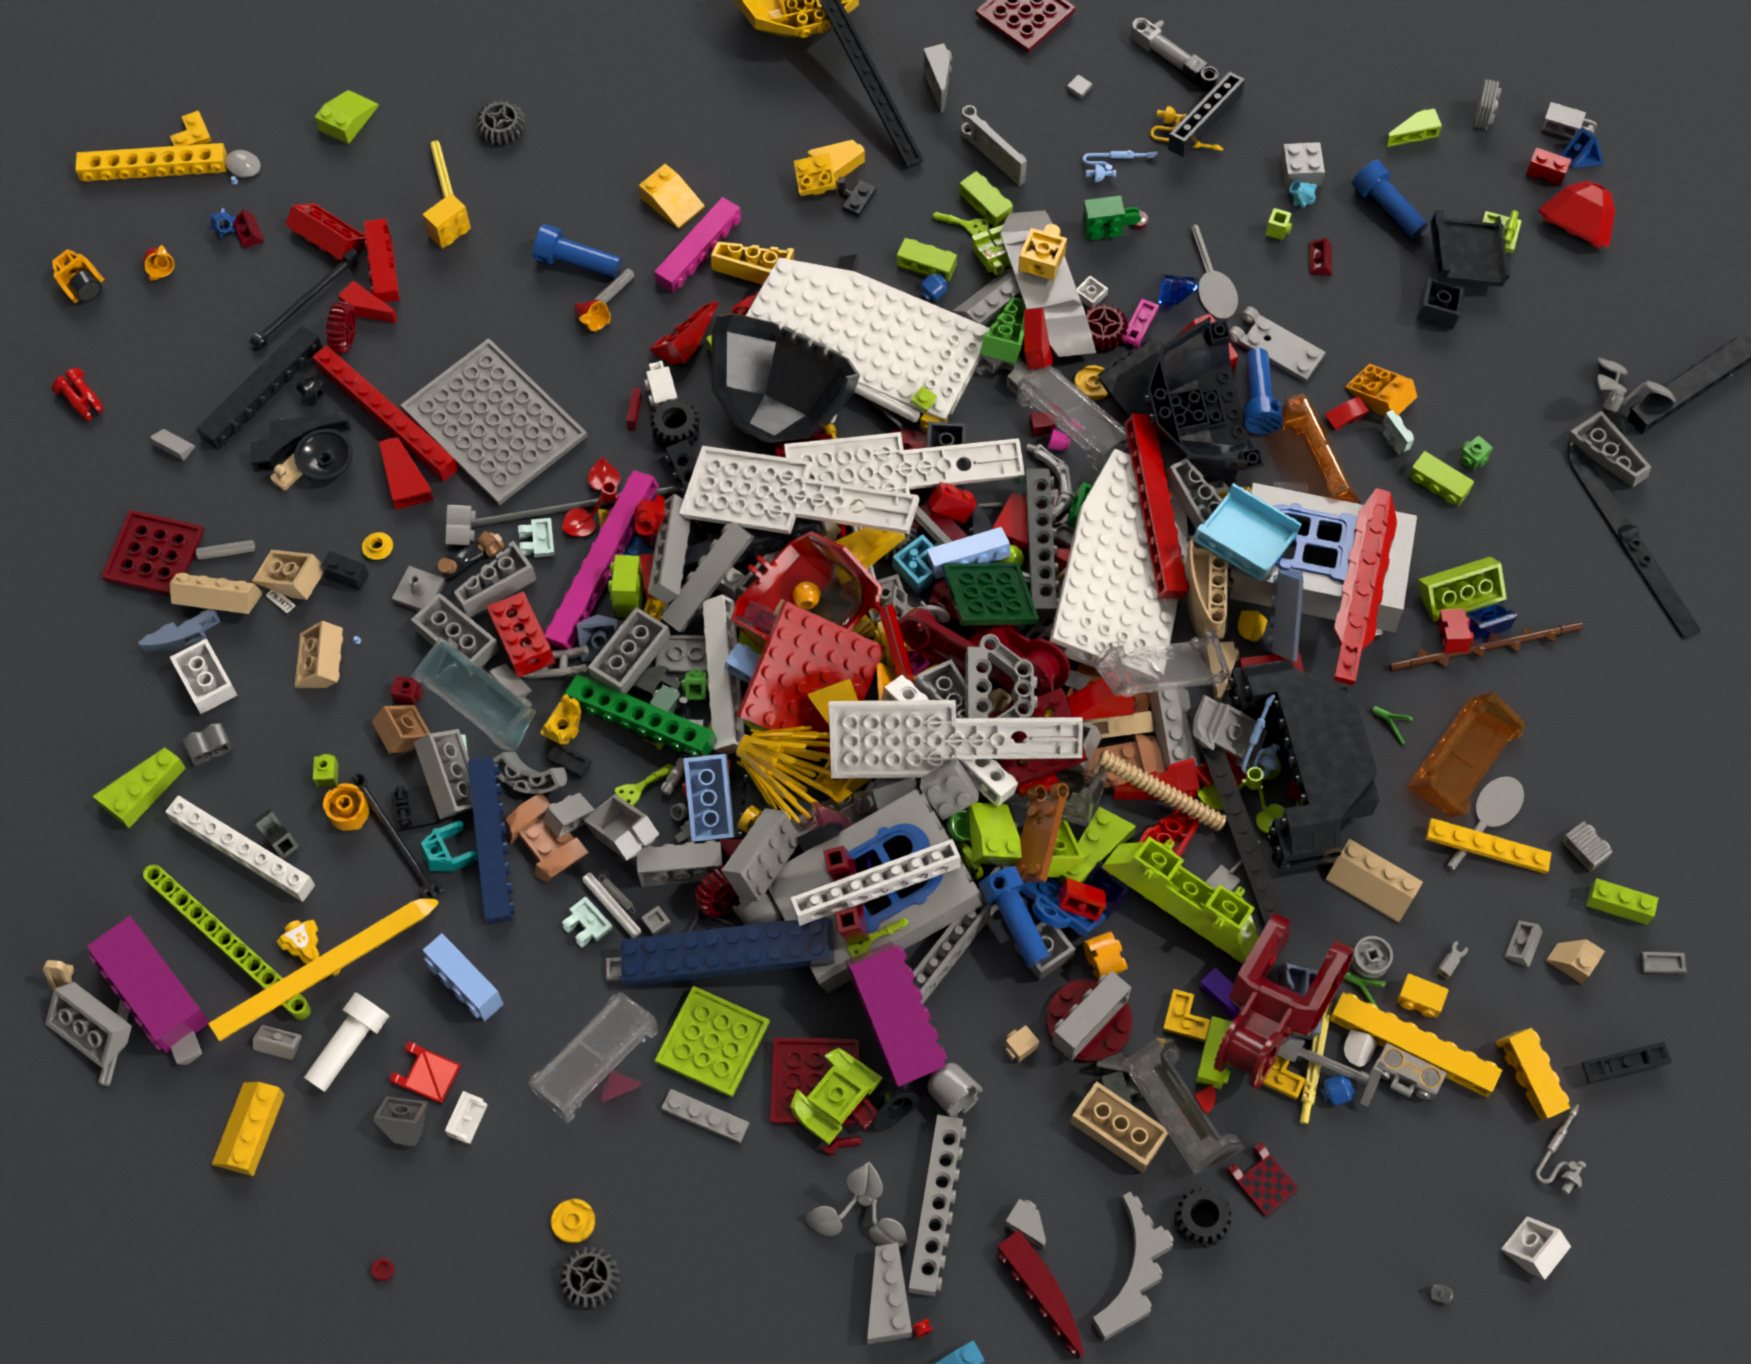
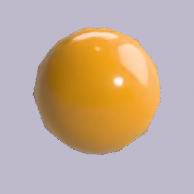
(806, 595)

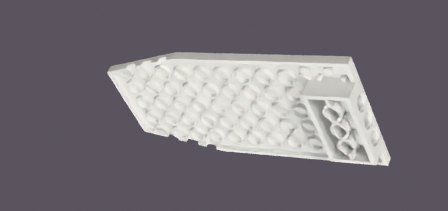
(884, 332)
(1109, 571)

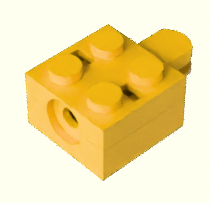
(1043, 252)

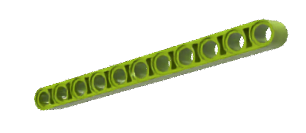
(220, 934)

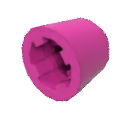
(1058, 441)

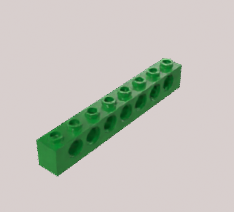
(617, 701)

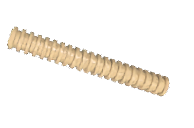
(1160, 790)

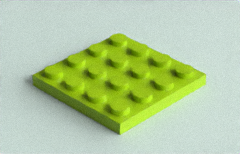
(712, 1041)

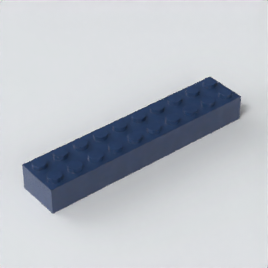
(726, 951)

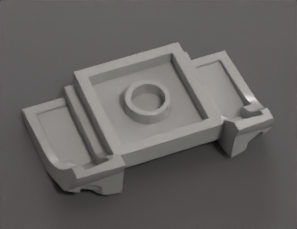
(1226, 728)

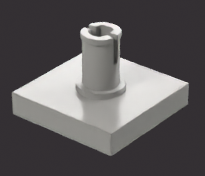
(417, 588)

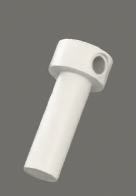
(362, 1018)

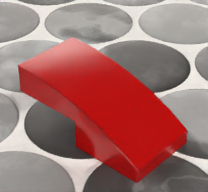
(1347, 412)

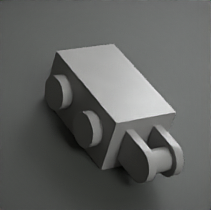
(1566, 121)

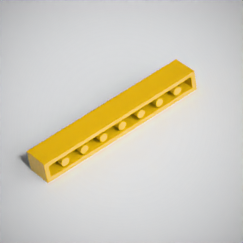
(1386, 1028)

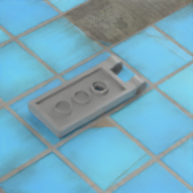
(993, 146)
(1284, 348)

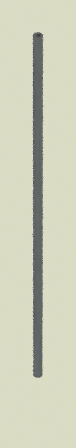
(558, 508)

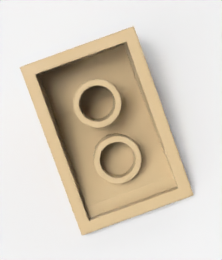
(289, 573)

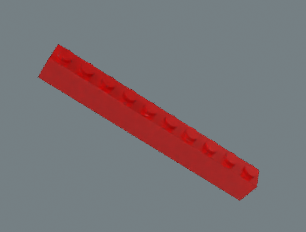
(385, 413)
(1156, 507)

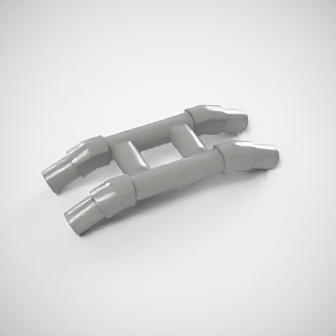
(563, 670)

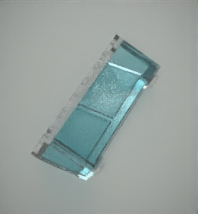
(475, 694)

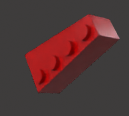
(381, 260)

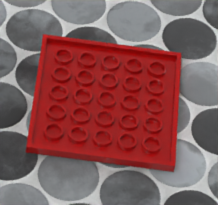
(800, 658)

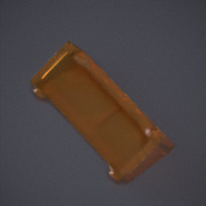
(1304, 418)
(1466, 753)

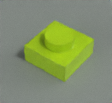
(924, 399)

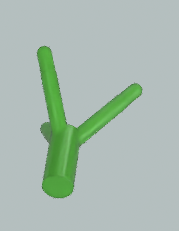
(1388, 716)
(1361, 982)

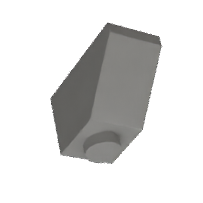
(1027, 1220)

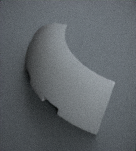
(525, 779)

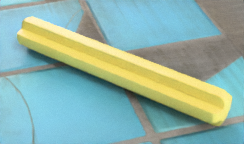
(441, 168)

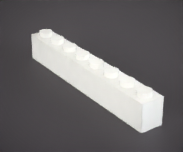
(722, 685)

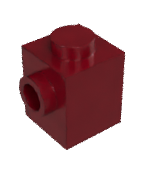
(406, 690)

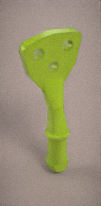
(968, 225)
(638, 788)
(889, 929)

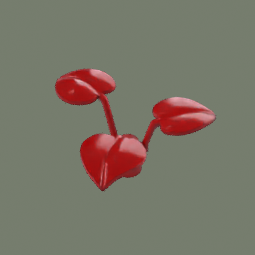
(601, 477)

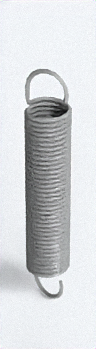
(616, 893)

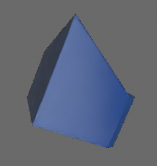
(1583, 150)

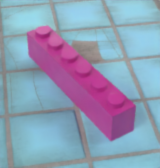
(697, 245)

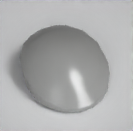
(242, 164)

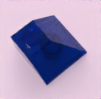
(1176, 288)

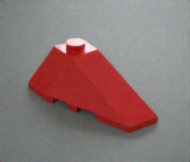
(684, 341)
(1180, 775)
(1177, 827)

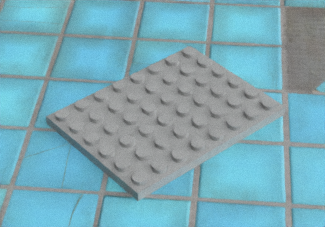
(494, 421)

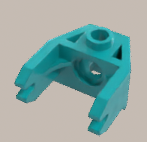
(436, 854)

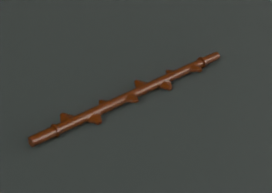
(1493, 642)

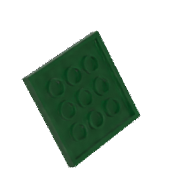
(990, 594)

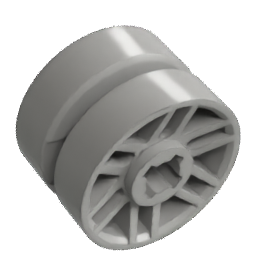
(1381, 958)

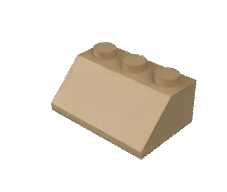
(319, 656)

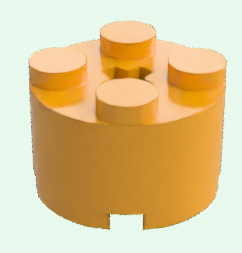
(346, 807)
(1104, 954)

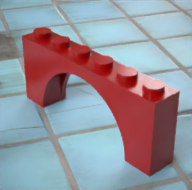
(1014, 524)

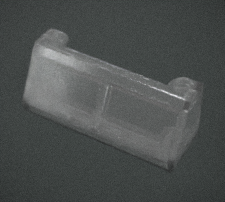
(1073, 413)
(1163, 666)
(593, 1055)

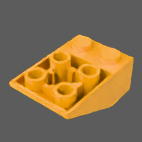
(1382, 390)

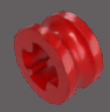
(922, 1328)

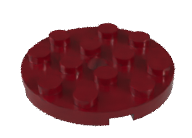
(1109, 1039)

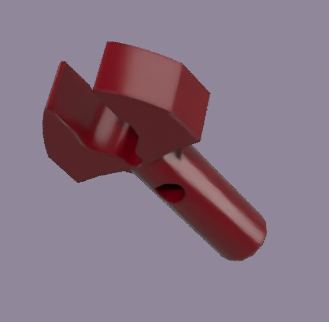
(841, 1142)

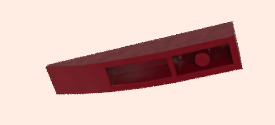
(1041, 1287)

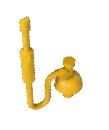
(1170, 115)

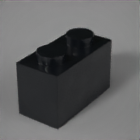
(344, 570)

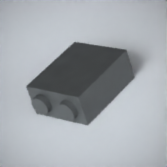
(881, 796)

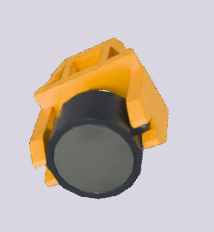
(81, 284)

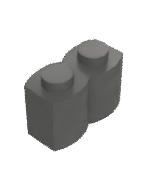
(207, 744)

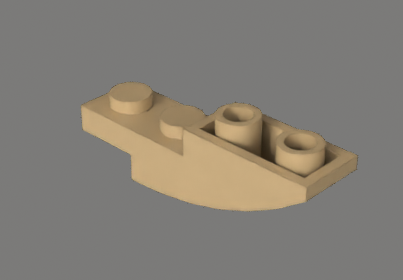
(1124, 725)

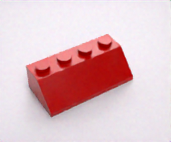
(324, 230)

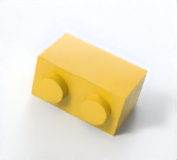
(1422, 996)

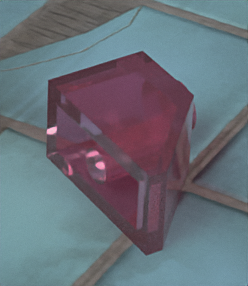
(760, 616)
(826, 815)

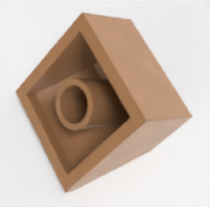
(399, 727)

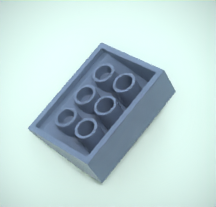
(1287, 613)

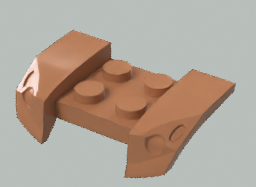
(1142, 753)
(551, 852)

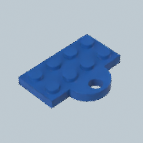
(1048, 911)

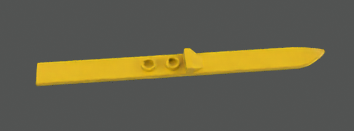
(321, 967)

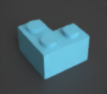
(912, 564)

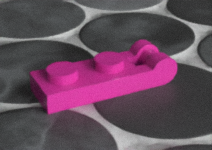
(1140, 322)

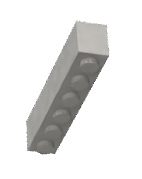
(669, 552)
(707, 576)

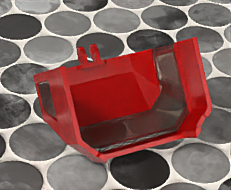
(843, 581)

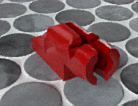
(649, 515)

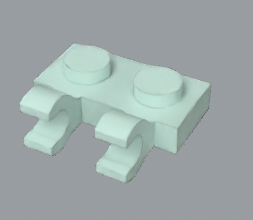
(1395, 427)
(542, 538)
(590, 918)

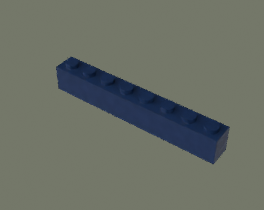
(490, 841)

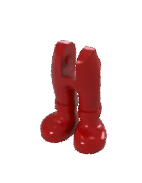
(88, 399)

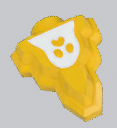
(300, 940)

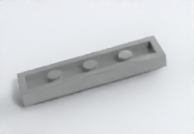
(705, 1116)

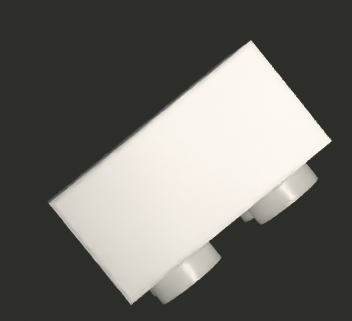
(1091, 292)

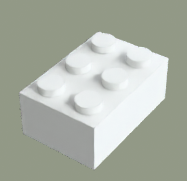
(203, 676)

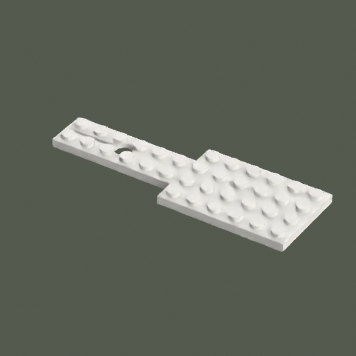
(884, 465)
(774, 490)
(923, 735)

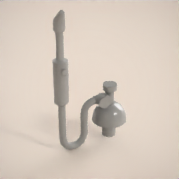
(1570, 1179)

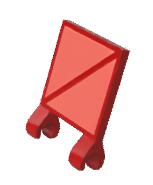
(430, 1074)

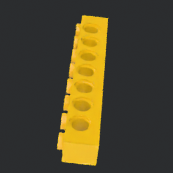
(151, 162)

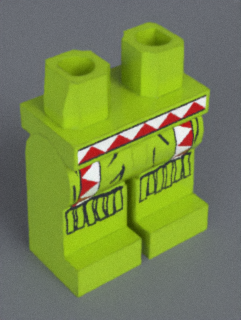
(991, 250)

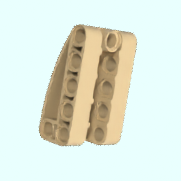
(1201, 571)

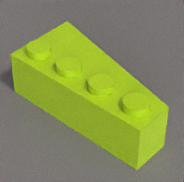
(139, 788)
(1099, 842)

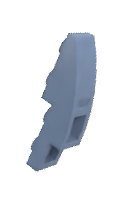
(173, 638)

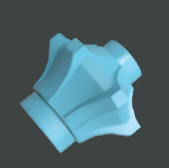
(1302, 193)

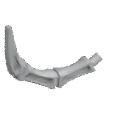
(1061, 472)

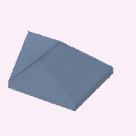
(595, 634)

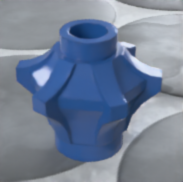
(226, 227)

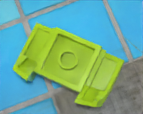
(834, 1095)

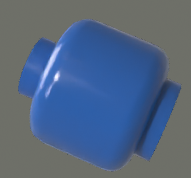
(933, 287)
(1338, 1090)

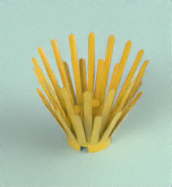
(766, 755)

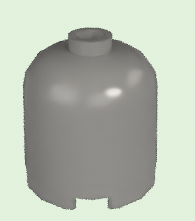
(758, 912)
(953, 1089)

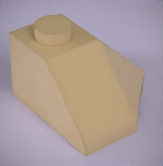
(1576, 958)

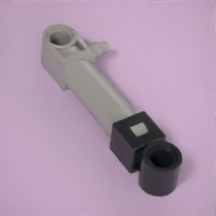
(1192, 66)

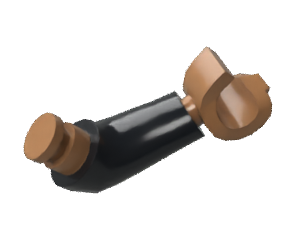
(465, 558)

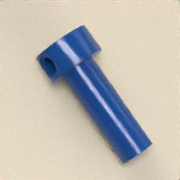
(1374, 182)
(551, 246)
(1263, 412)
(1015, 913)

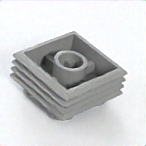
(1487, 104)

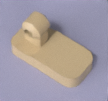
(286, 474)
(58, 973)

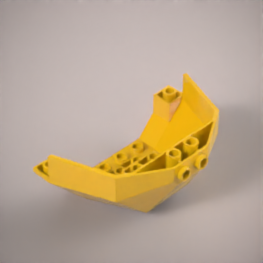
(789, 17)

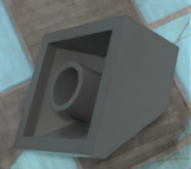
(402, 1119)

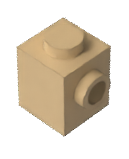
(1021, 1043)

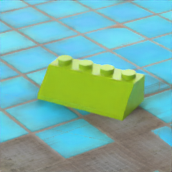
(1463, 587)

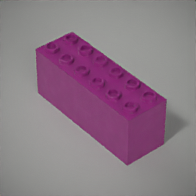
(146, 985)
(896, 1013)

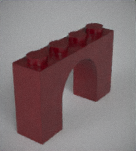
(850, 921)

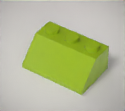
(1065, 853)

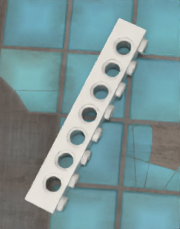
(982, 776)
(240, 848)
(875, 882)

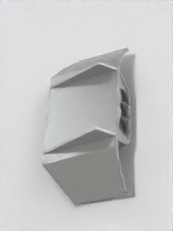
(1062, 307)

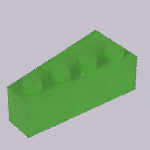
(1006, 334)

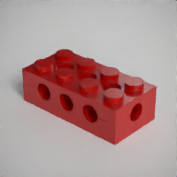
(526, 655)

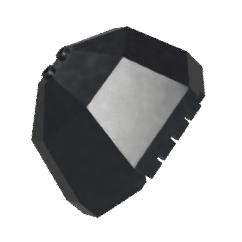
(777, 382)

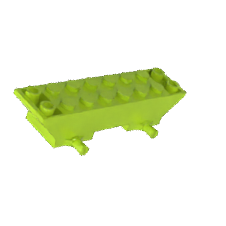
(1213, 913)

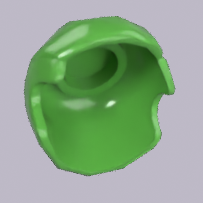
(959, 826)

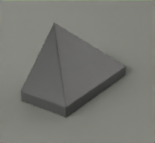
(1112, 1065)

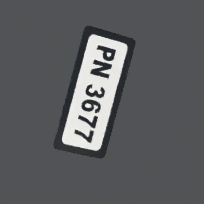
(281, 601)

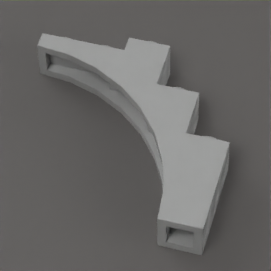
(1148, 1245)

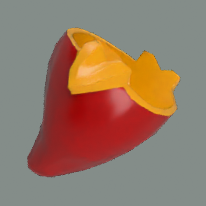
(158, 263)
(593, 314)

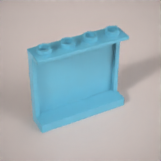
(1247, 532)

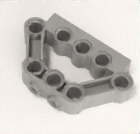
(1007, 662)

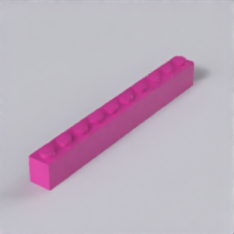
(595, 568)

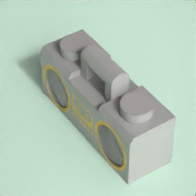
(1411, 1071)

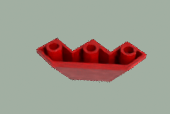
(1583, 211)

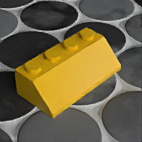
(248, 1127)

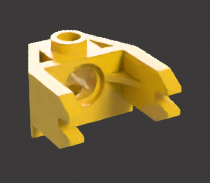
(566, 714)

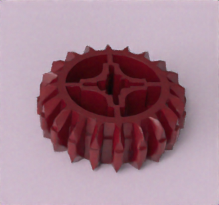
(1114, 326)
(341, 327)
(716, 895)

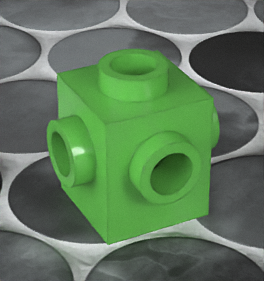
(1475, 453)
(695, 685)

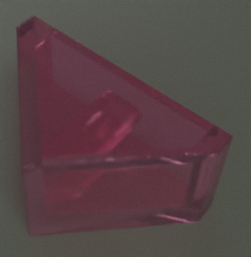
(617, 1085)

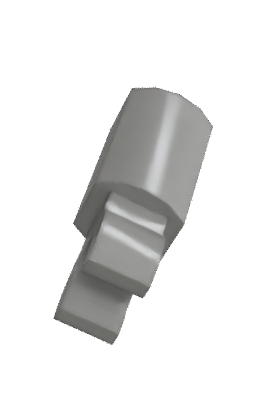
(1451, 961)

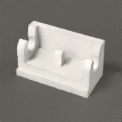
(466, 1118)

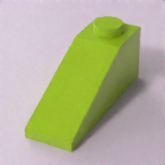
(1418, 127)

